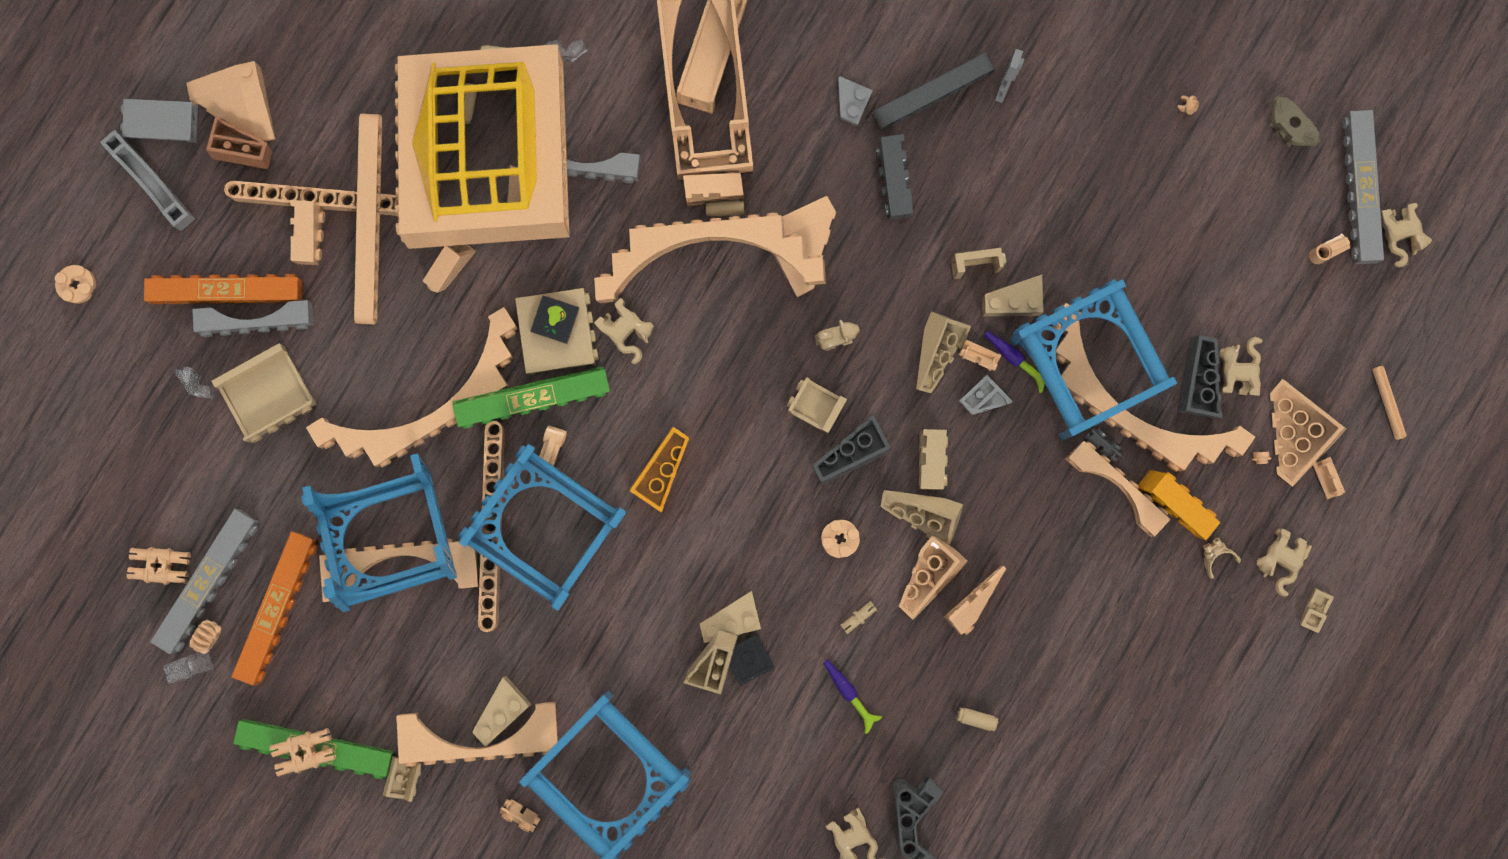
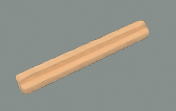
(1389, 402)

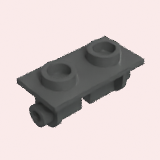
(1109, 449)

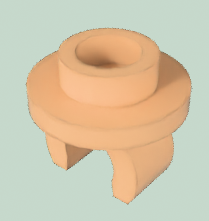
(1191, 105)

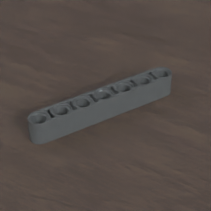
(933, 91)

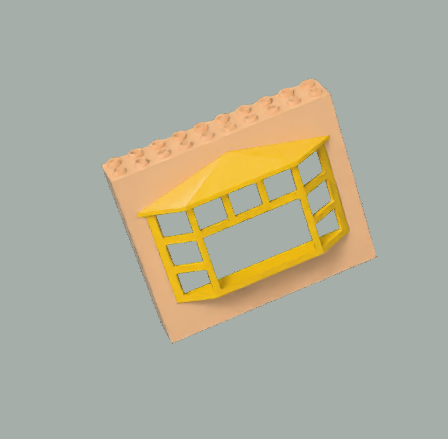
(541, 149)

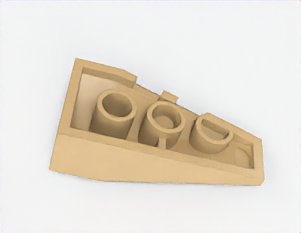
(940, 342)
(928, 513)

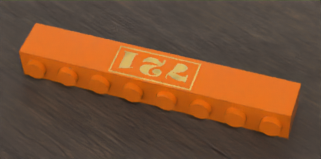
(222, 290)
(274, 608)

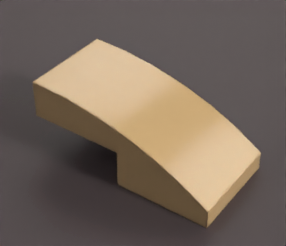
(1316, 609)

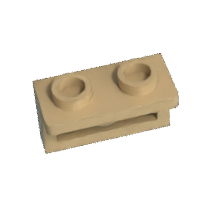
(401, 780)

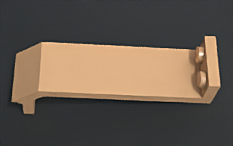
(707, 60)

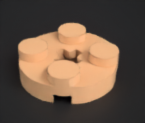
(65, 279)
(830, 543)

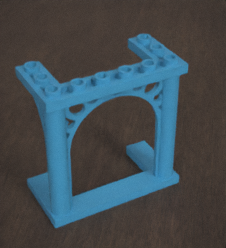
(1032, 341)
(332, 505)
(504, 558)
(671, 776)

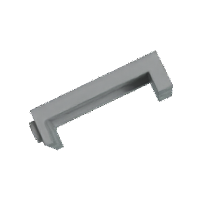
(159, 120)

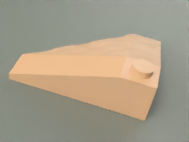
(236, 97)
(813, 225)
(1301, 432)

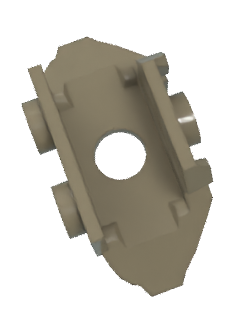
(1282, 112)

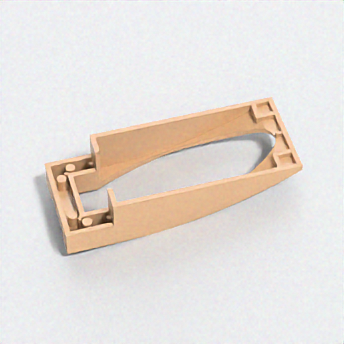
(740, 155)

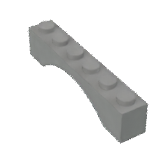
(622, 166)
(145, 176)
(292, 314)

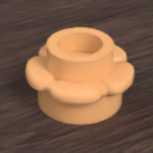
(1261, 457)

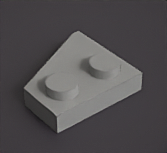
(852, 100)
(984, 397)

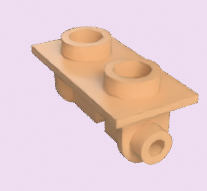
(979, 354)
(1328, 478)
(513, 813)

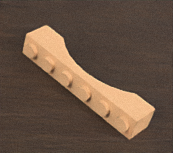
(1147, 515)

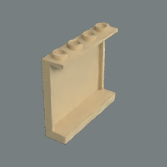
(546, 354)
(265, 393)

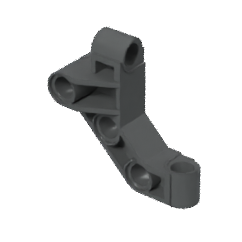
(915, 805)

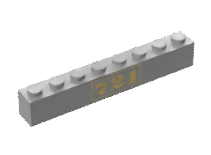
(1363, 187)
(205, 581)

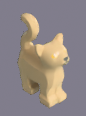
(1407, 228)
(623, 327)
(837, 335)
(1245, 372)
(1286, 557)
(854, 836)

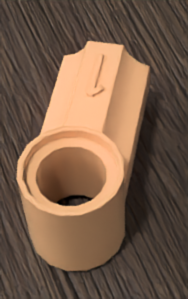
(1329, 249)
(553, 440)

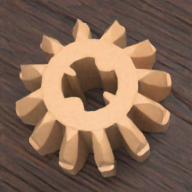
(205, 636)

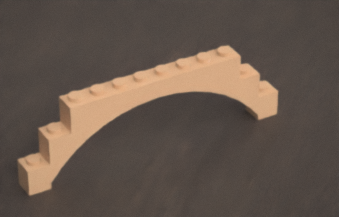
(655, 241)
(388, 443)
(1165, 445)

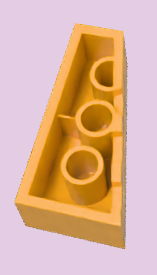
(658, 474)
(1179, 503)

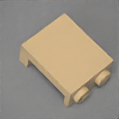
(979, 257)
(816, 405)

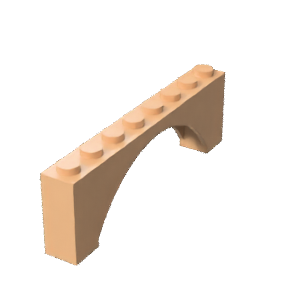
(464, 558)
(420, 744)

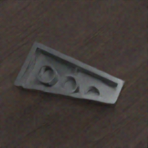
(894, 177)
(1201, 379)
(853, 452)

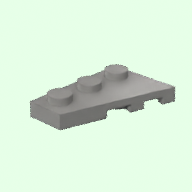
(1010, 74)

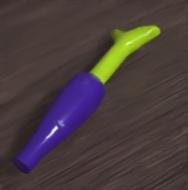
(1015, 358)
(849, 693)

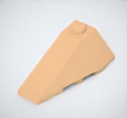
(934, 570)
(969, 609)

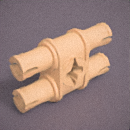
(158, 556)
(303, 742)

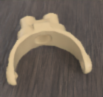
(1214, 550)

